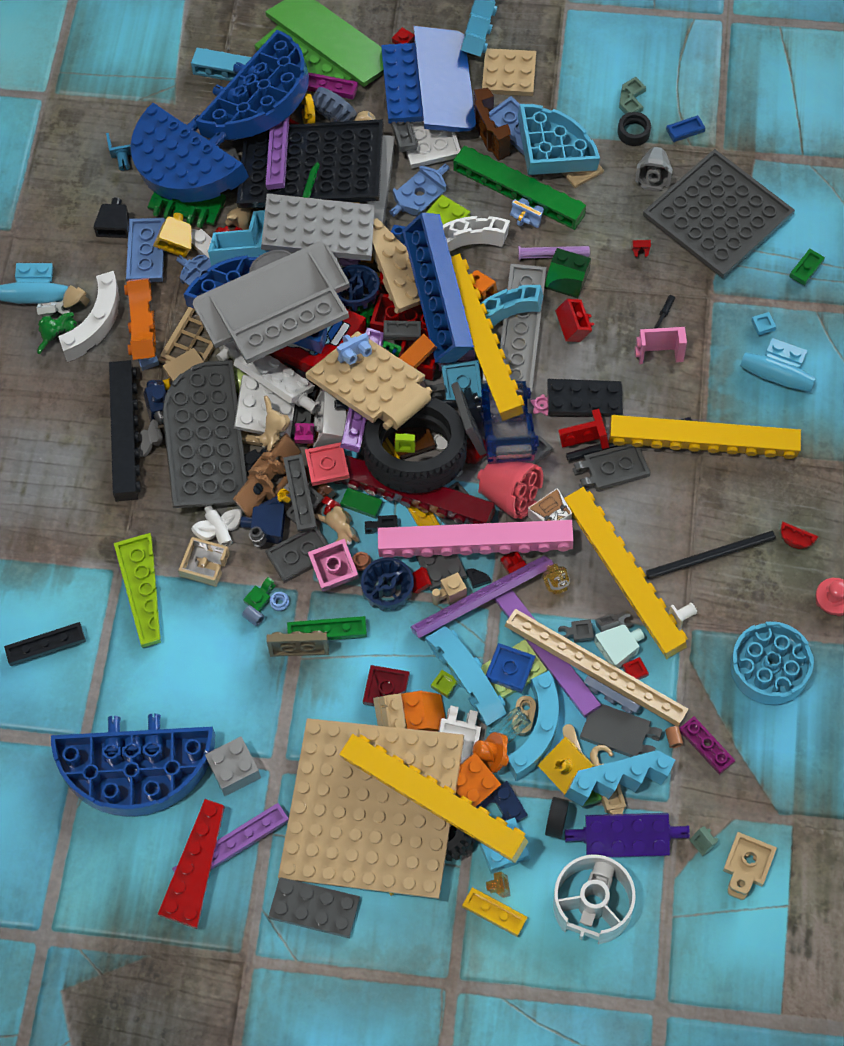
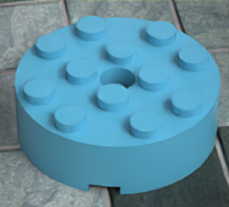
(773, 682)

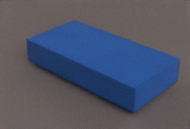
(685, 128)

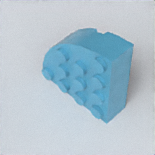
(554, 142)

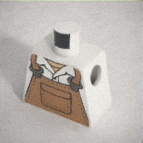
(550, 508)

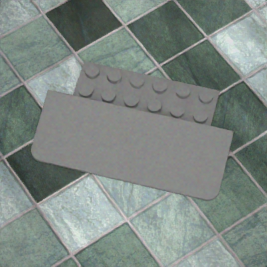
(276, 303)

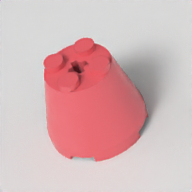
(511, 486)

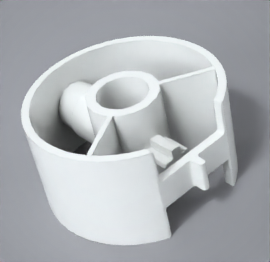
(599, 885)

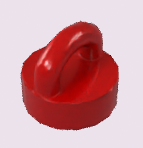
(330, 503)

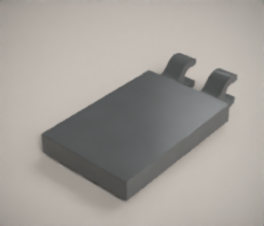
(612, 467)
(619, 731)

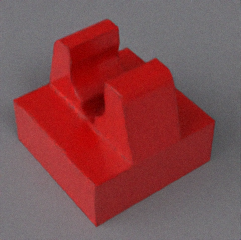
(644, 244)
(512, 562)

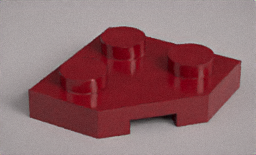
(384, 682)

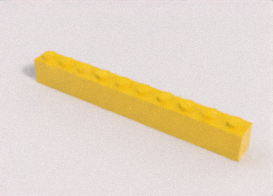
(485, 345)
(704, 436)
(625, 573)
(434, 798)

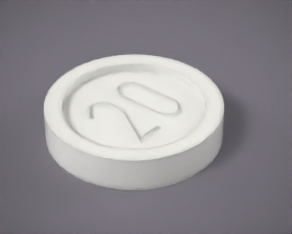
(440, 442)

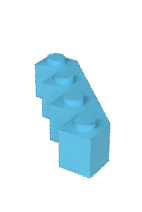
(478, 27)
(627, 772)

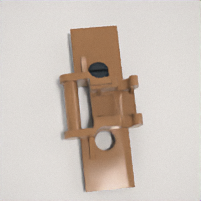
(260, 475)

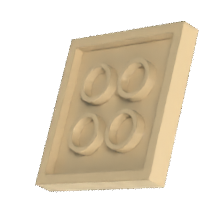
(509, 71)

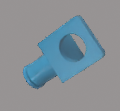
(120, 152)

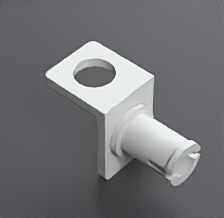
(682, 614)

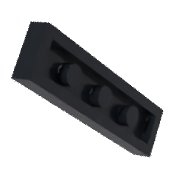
(45, 644)

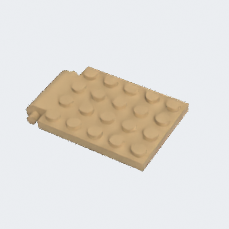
(373, 385)

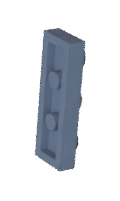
(612, 695)

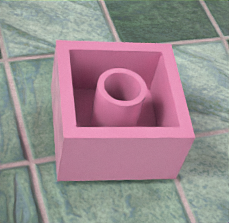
(333, 565)

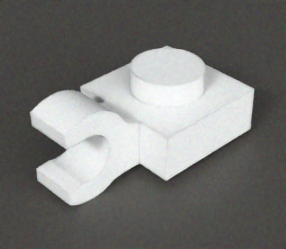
(48, 309)

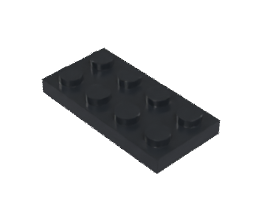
(583, 396)

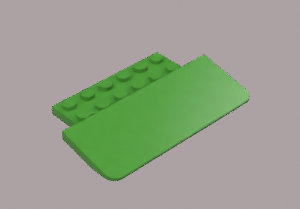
(327, 41)

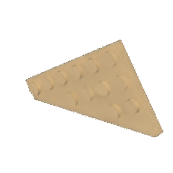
(396, 268)

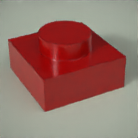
(403, 36)

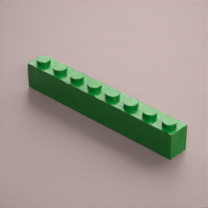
(517, 186)

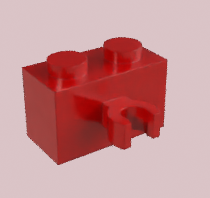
(574, 320)

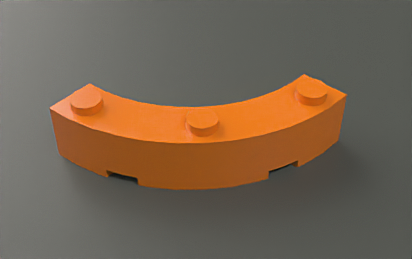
(142, 319)

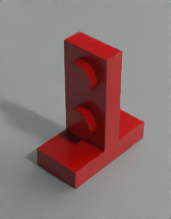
(585, 432)

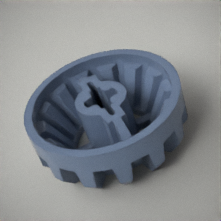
(332, 106)

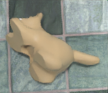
(240, 217)
(275, 425)
(339, 521)

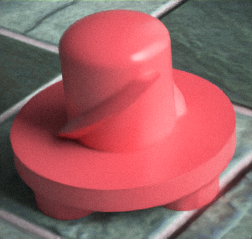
(831, 596)

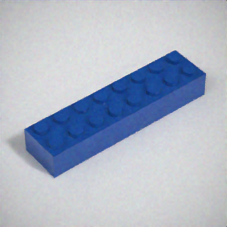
(437, 288)

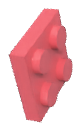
(327, 464)

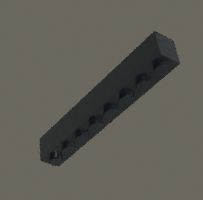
(123, 431)

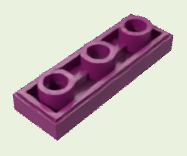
(713, 754)

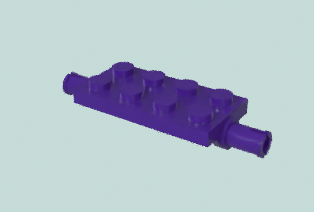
(627, 834)

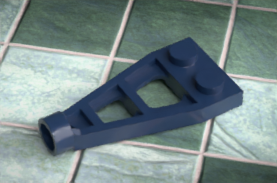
(506, 802)

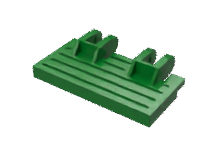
(206, 209)

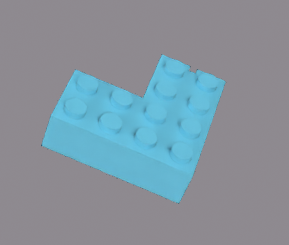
(238, 243)

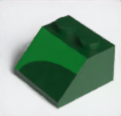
(567, 273)

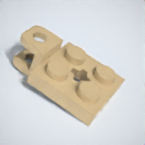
(744, 873)

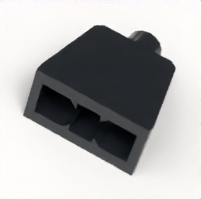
(112, 220)

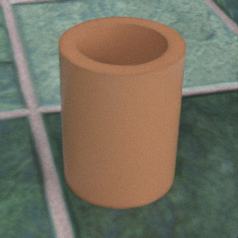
(674, 737)

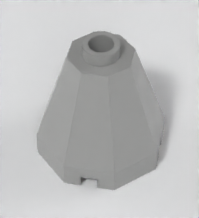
(654, 170)

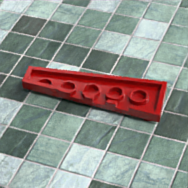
(189, 883)

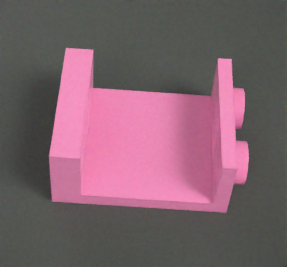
(661, 339)

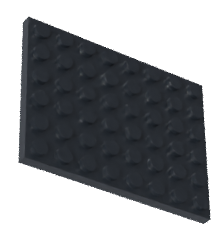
(347, 159)

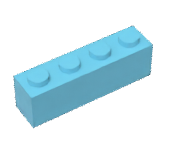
(216, 64)

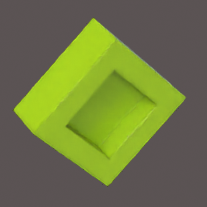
(405, 443)
(444, 683)

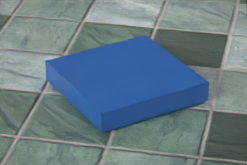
(510, 667)

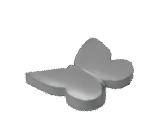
(150, 437)

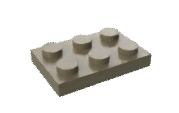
(297, 644)

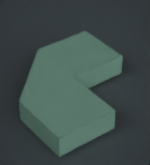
(629, 92)

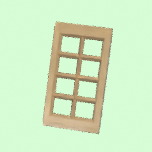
(165, 357)

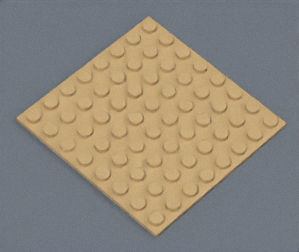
(357, 829)

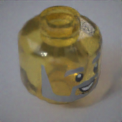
(556, 579)

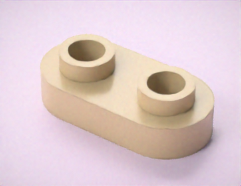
(530, 713)

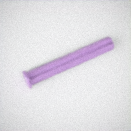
(548, 252)

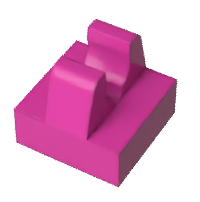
(304, 433)

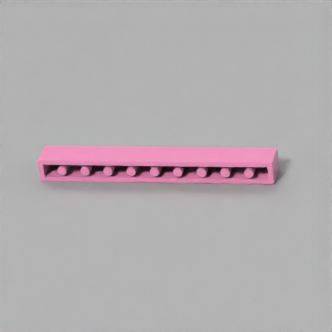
(475, 538)

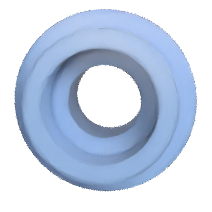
(279, 596)

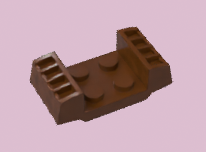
(495, 139)

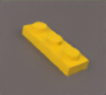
(494, 912)

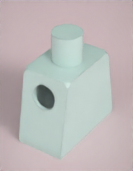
(618, 644)

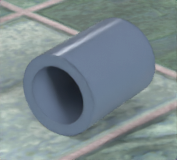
(253, 615)

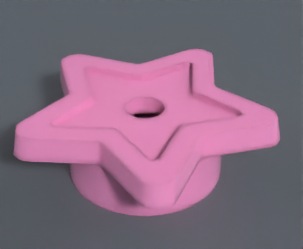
(537, 402)

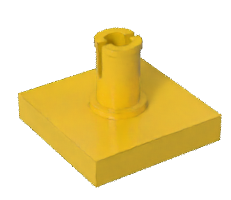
(564, 763)

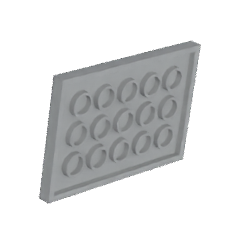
(300, 222)

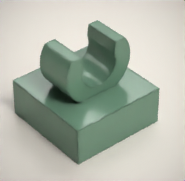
(703, 840)

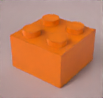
(475, 780)

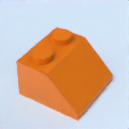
(423, 710)

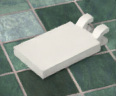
(468, 729)

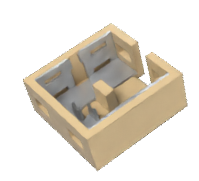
(204, 561)

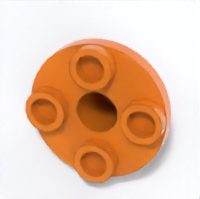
(492, 751)

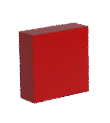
(421, 580)
(635, 668)

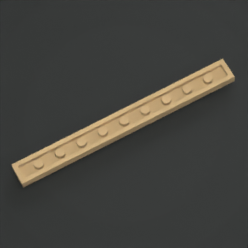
(596, 667)

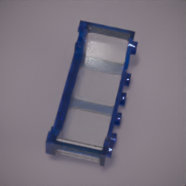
(508, 439)

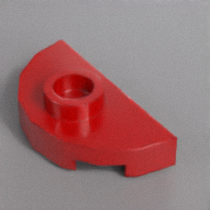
(797, 537)

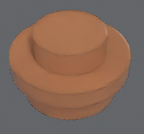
(361, 560)

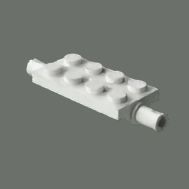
(277, 378)

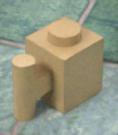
(451, 588)

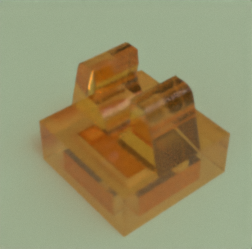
(499, 885)

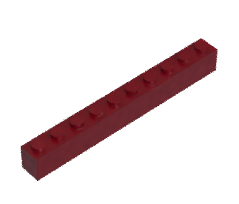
(442, 501)

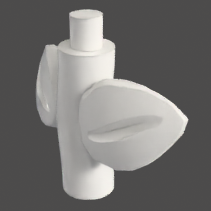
(218, 525)

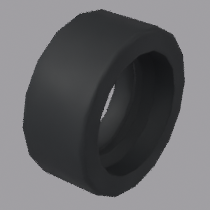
(634, 118)
(557, 817)

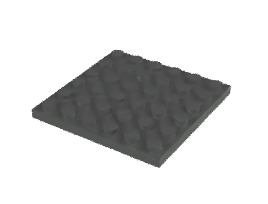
(718, 213)

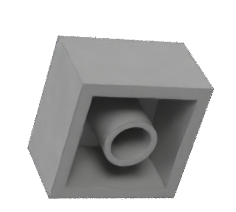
(233, 766)

